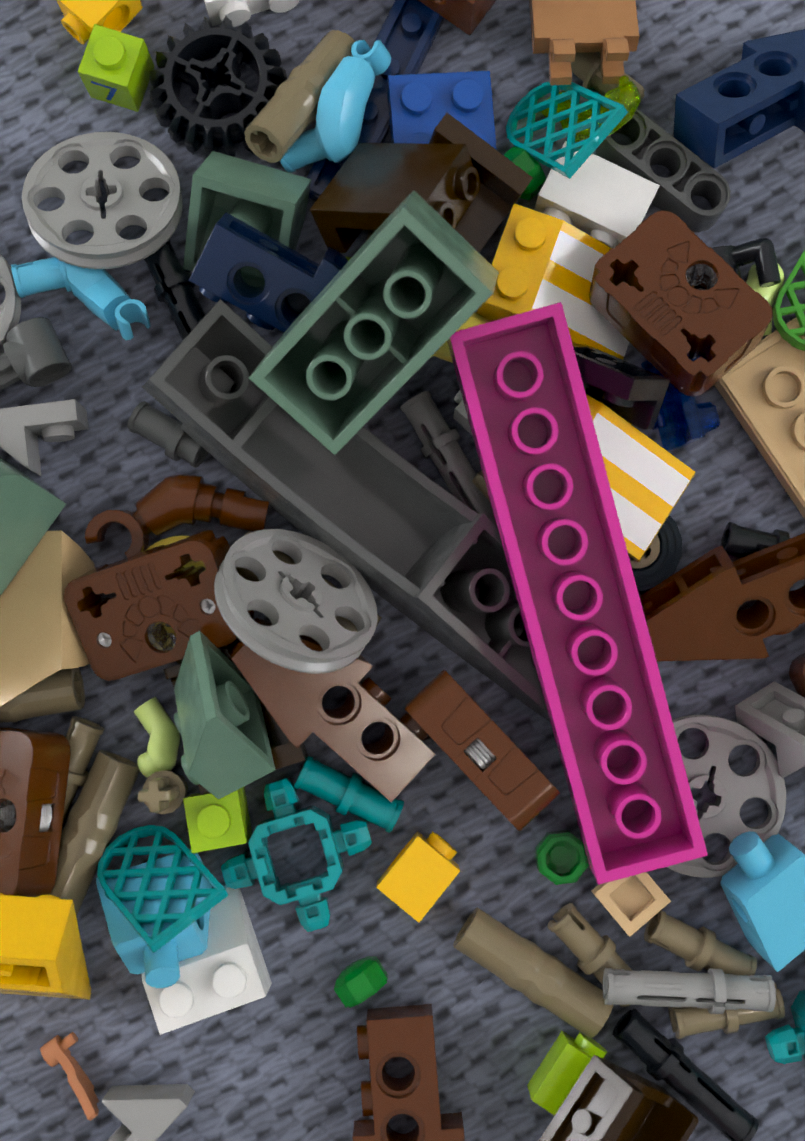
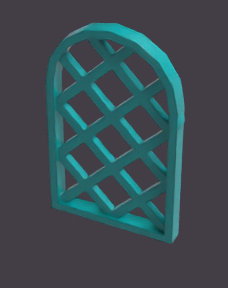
(585, 147)
(180, 920)

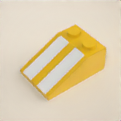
(546, 264)
(641, 475)

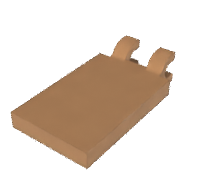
(584, 27)

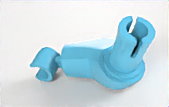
(340, 108)
(91, 286)

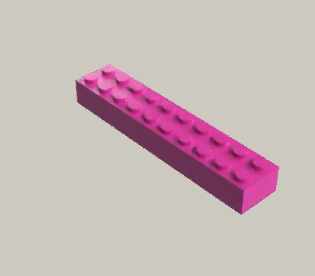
(577, 593)

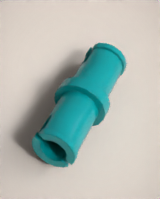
(348, 794)

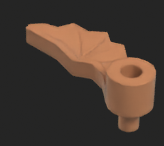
(56, 1053)

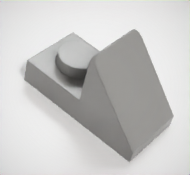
(24, 424)
(780, 719)
(146, 1109)

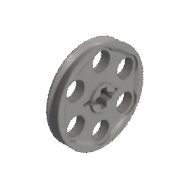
(82, 206)
(295, 601)
(730, 788)

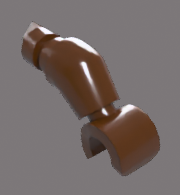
(177, 502)

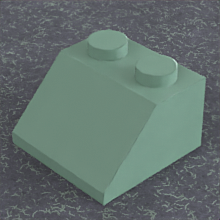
(250, 192)
(219, 721)

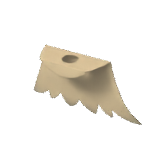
(34, 619)

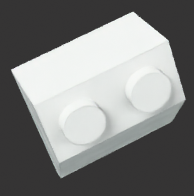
(221, 977)

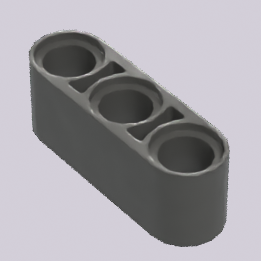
(689, 173)

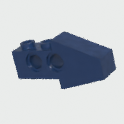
(745, 100)
(284, 270)

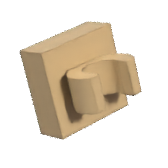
(632, 900)

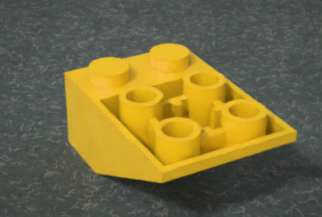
(41, 948)

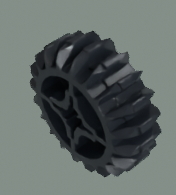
(188, 66)

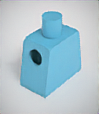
(768, 895)
(162, 966)

